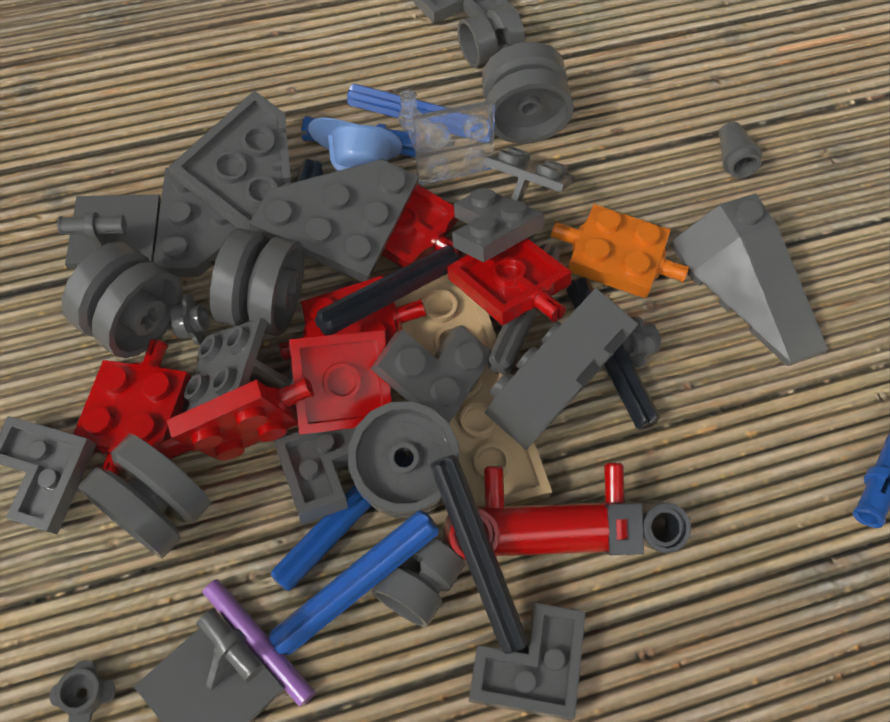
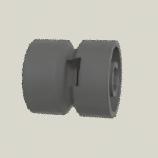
(487, 34)
(415, 585)

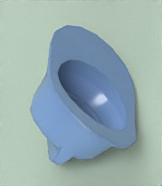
(354, 143)

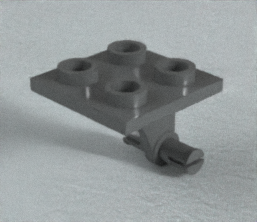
(517, 163)
(110, 220)
(230, 362)
(210, 678)

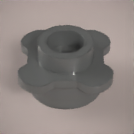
(190, 319)
(642, 342)
(66, 692)

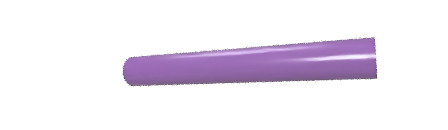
(259, 643)

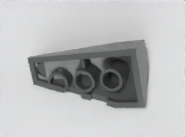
(749, 268)

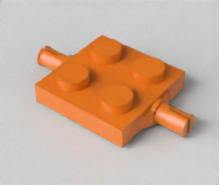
(619, 251)

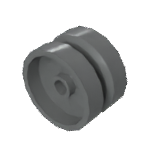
(528, 92)
(257, 280)
(121, 299)
(395, 430)
(151, 488)

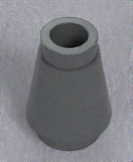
(738, 151)

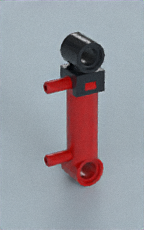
(601, 526)

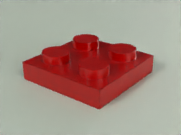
(340, 379)

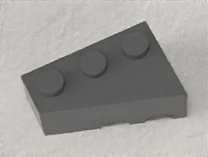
(559, 368)

